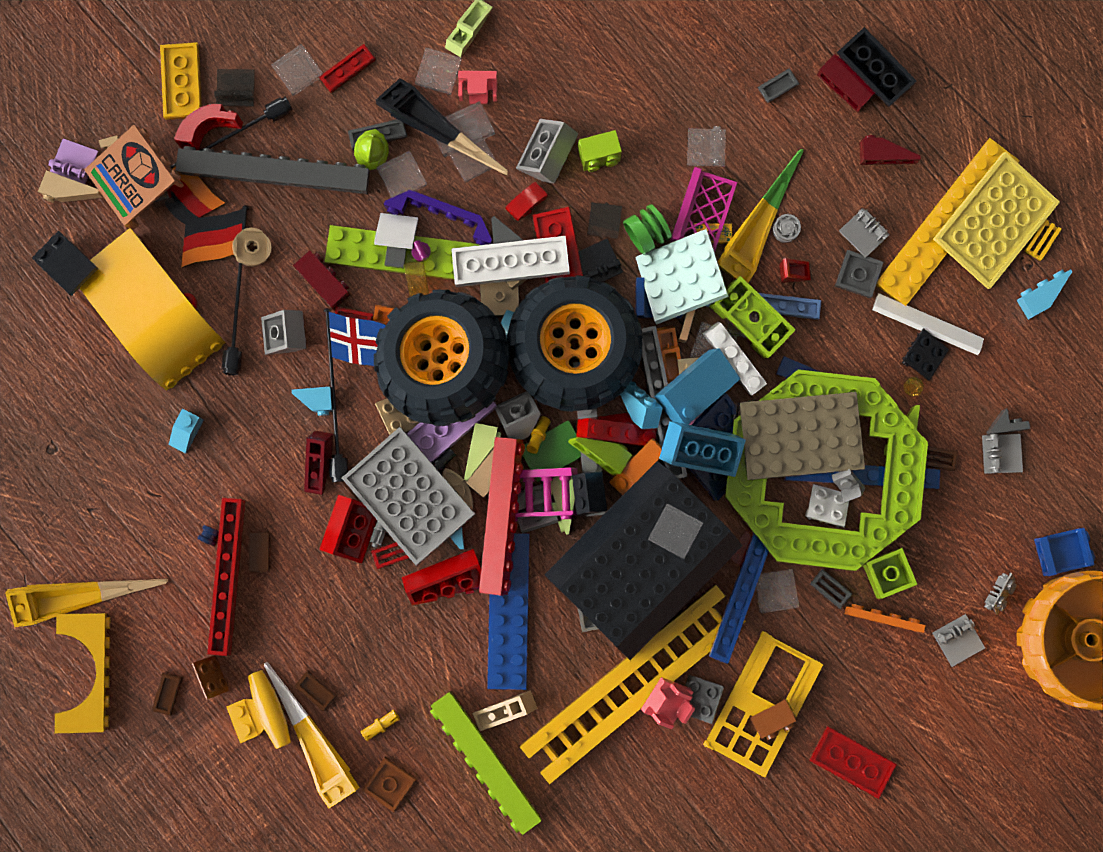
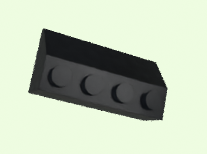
(877, 67)

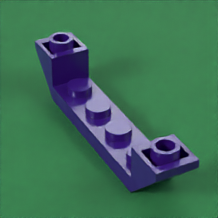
(399, 203)

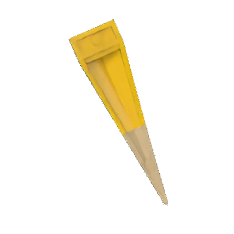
(44, 601)

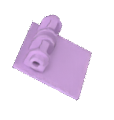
(72, 161)

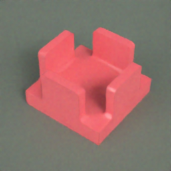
(477, 85)
(669, 702)

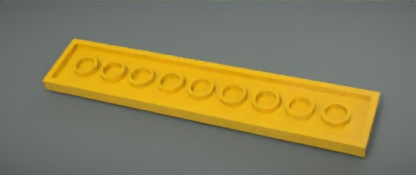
(921, 252)

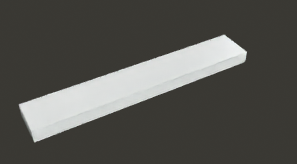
(935, 326)

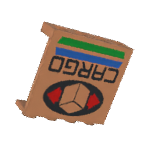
(132, 174)

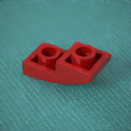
(525, 201)

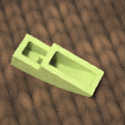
(468, 27)

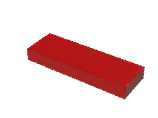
(347, 68)

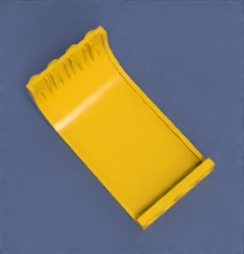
(149, 311)

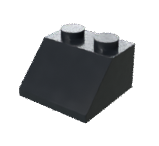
(589, 493)

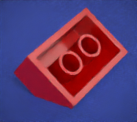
(348, 530)

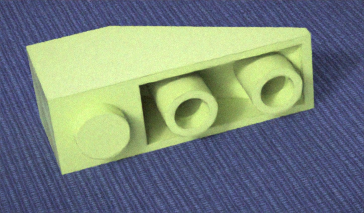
(556, 491)

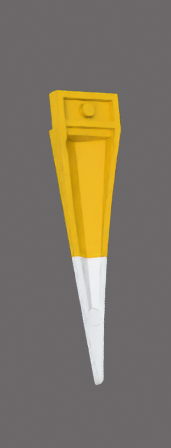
(326, 765)

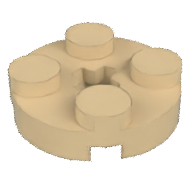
(258, 239)

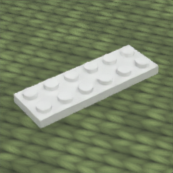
(510, 261)

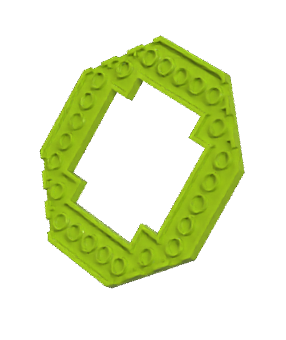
(901, 486)

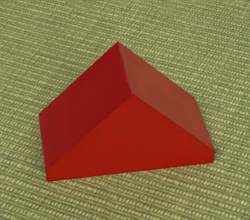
(794, 270)

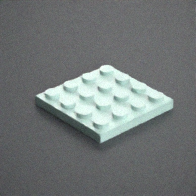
(681, 276)

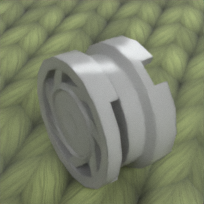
(786, 228)

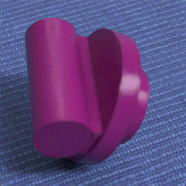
(420, 251)

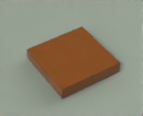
(389, 784)

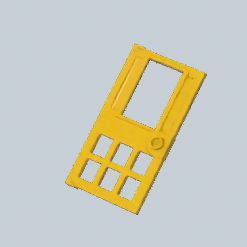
(753, 704)

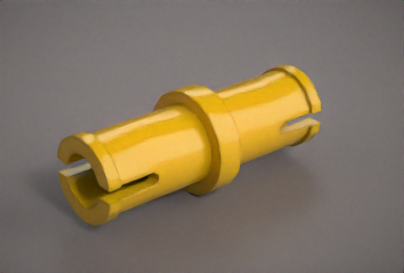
(538, 435)
(380, 725)

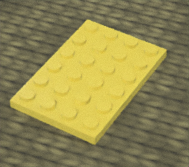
(996, 220)

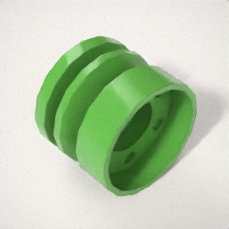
(650, 227)

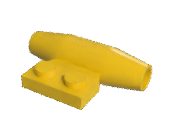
(260, 713)

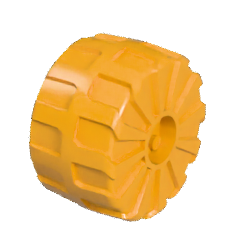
(1056, 637)

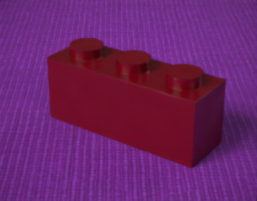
(845, 82)
(322, 279)

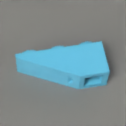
(1043, 297)
(641, 407)

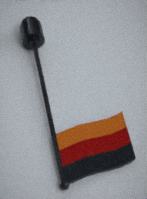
(195, 197)
(212, 240)

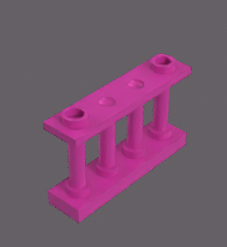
(547, 476)

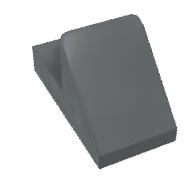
(1003, 425)

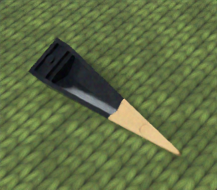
(415, 110)

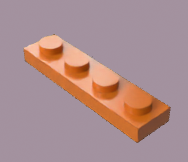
(892, 619)

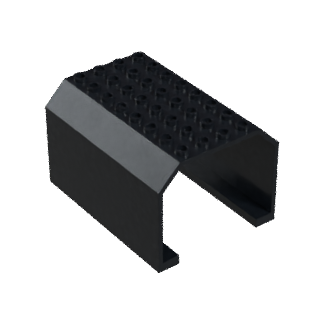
(631, 583)

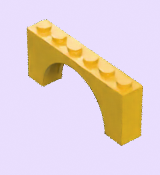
(91, 713)

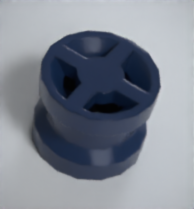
(208, 535)

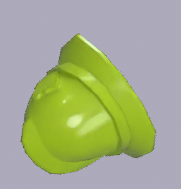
(371, 149)

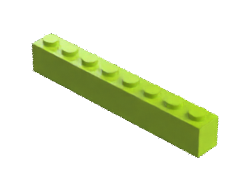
(486, 763)

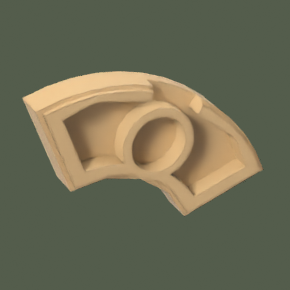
(459, 486)

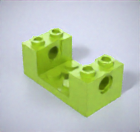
(767, 332)

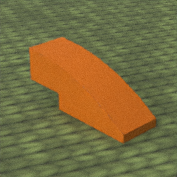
(669, 350)

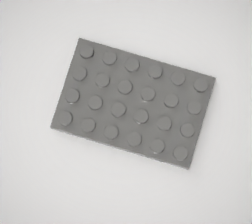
(408, 496)

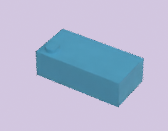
(697, 387)
(702, 449)

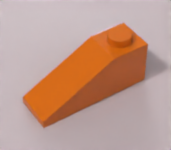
(637, 466)

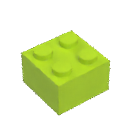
(599, 151)
(889, 573)

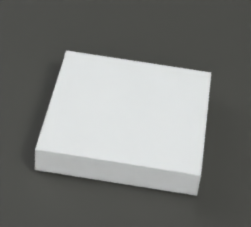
(396, 231)

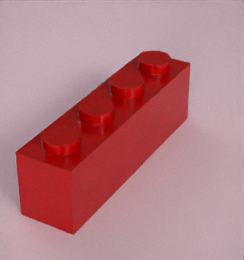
(615, 429)
(444, 579)

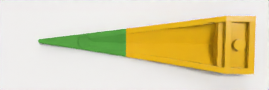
(746, 246)

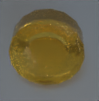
(913, 386)

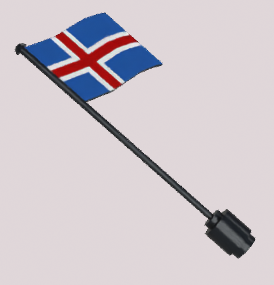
(351, 342)

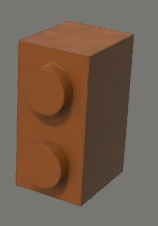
(774, 719)

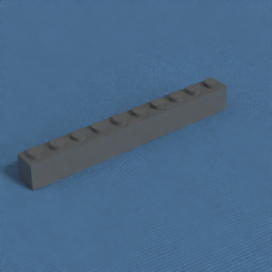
(273, 171)

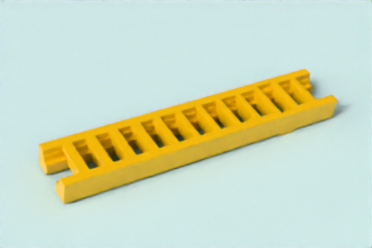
(613, 678)

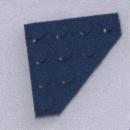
(720, 418)

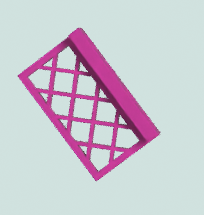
(690, 201)

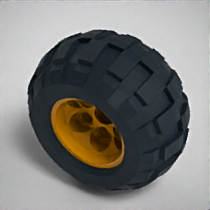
(597, 309)
(426, 321)

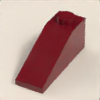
(883, 152)
(316, 464)

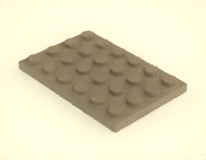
(802, 436)

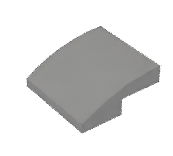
(531, 523)

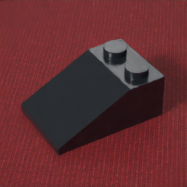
(65, 263)

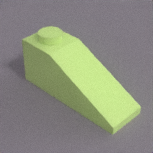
(481, 447)

